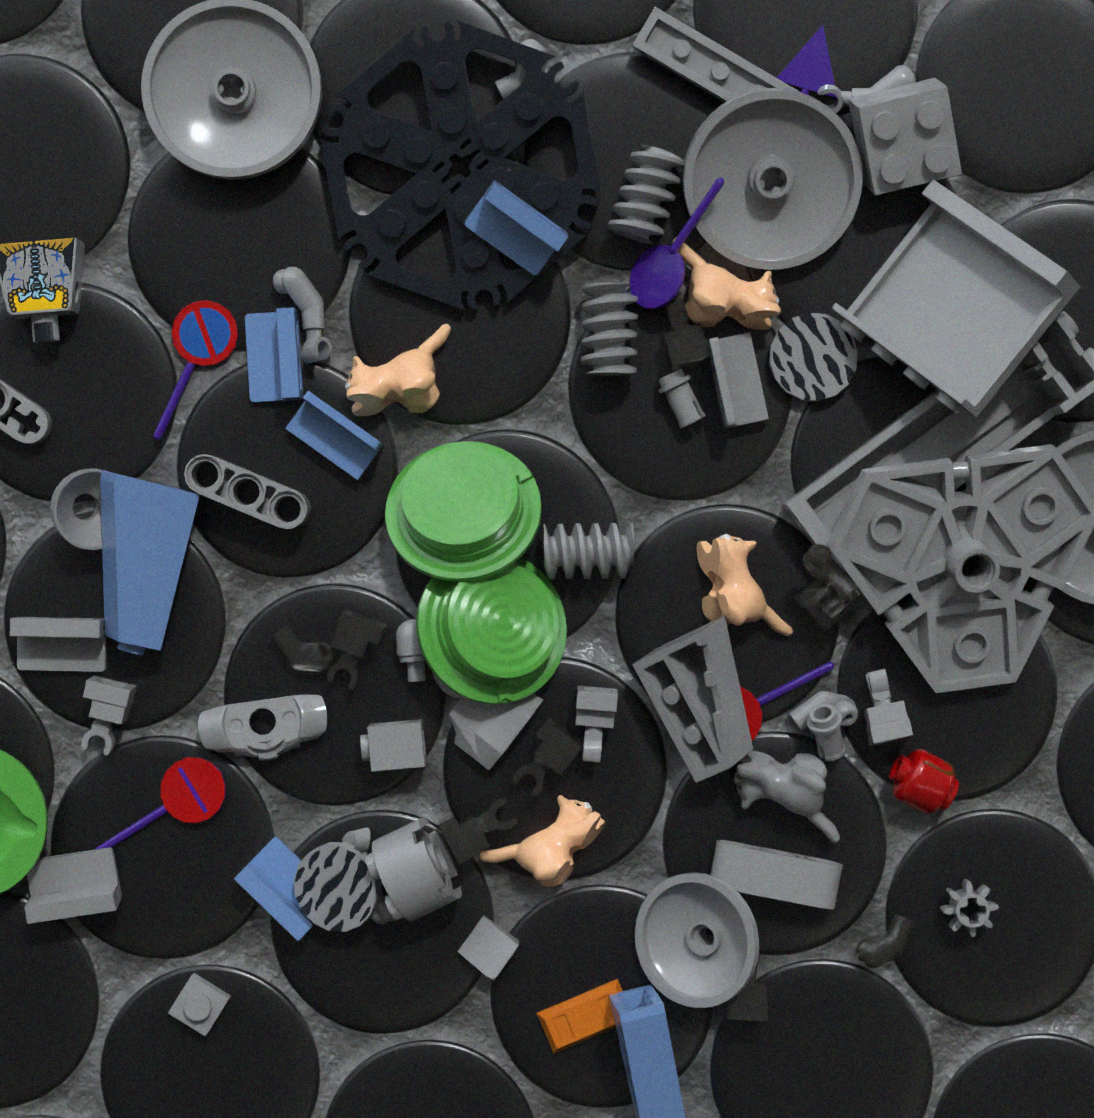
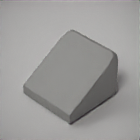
(488, 947)

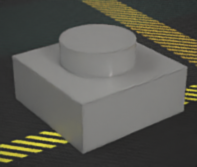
(199, 1004)

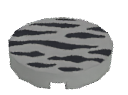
(813, 357)
(336, 887)

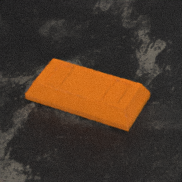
(579, 1017)

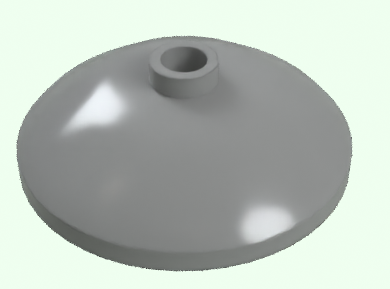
(675, 944)

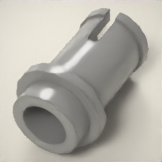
(681, 397)
(825, 724)

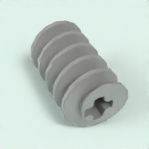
(645, 193)
(608, 329)
(588, 550)

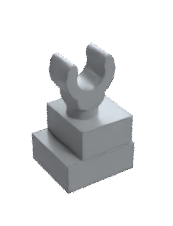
(109, 704)
(595, 710)
(885, 720)

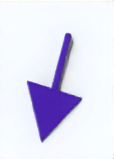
(810, 66)

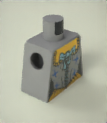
(42, 282)

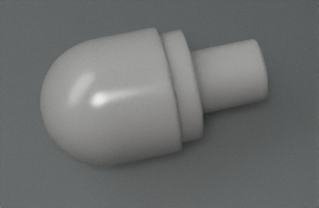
(409, 650)

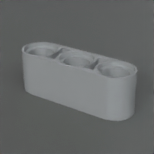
(227, 485)
(777, 874)

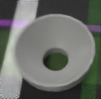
(76, 531)

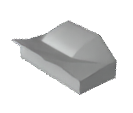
(489, 729)

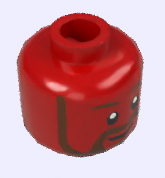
(924, 781)

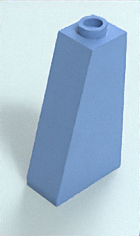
(142, 556)
(647, 1053)

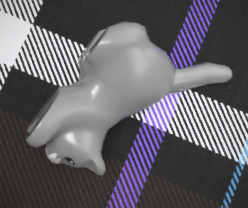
(794, 785)

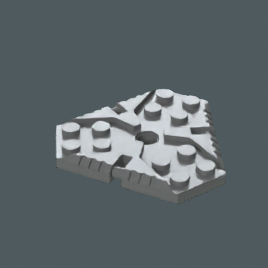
(914, 533)

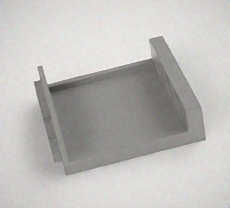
(959, 302)

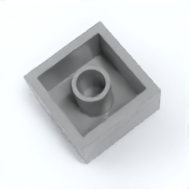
(905, 136)

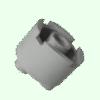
(413, 871)

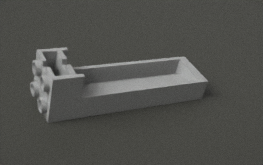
(1043, 385)

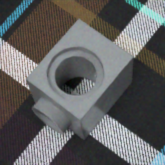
(394, 745)

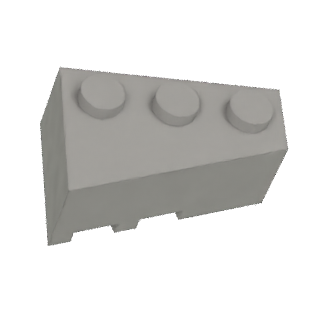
(699, 698)

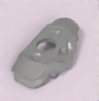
(297, 721)

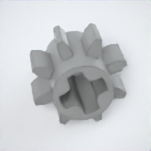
(978, 915)

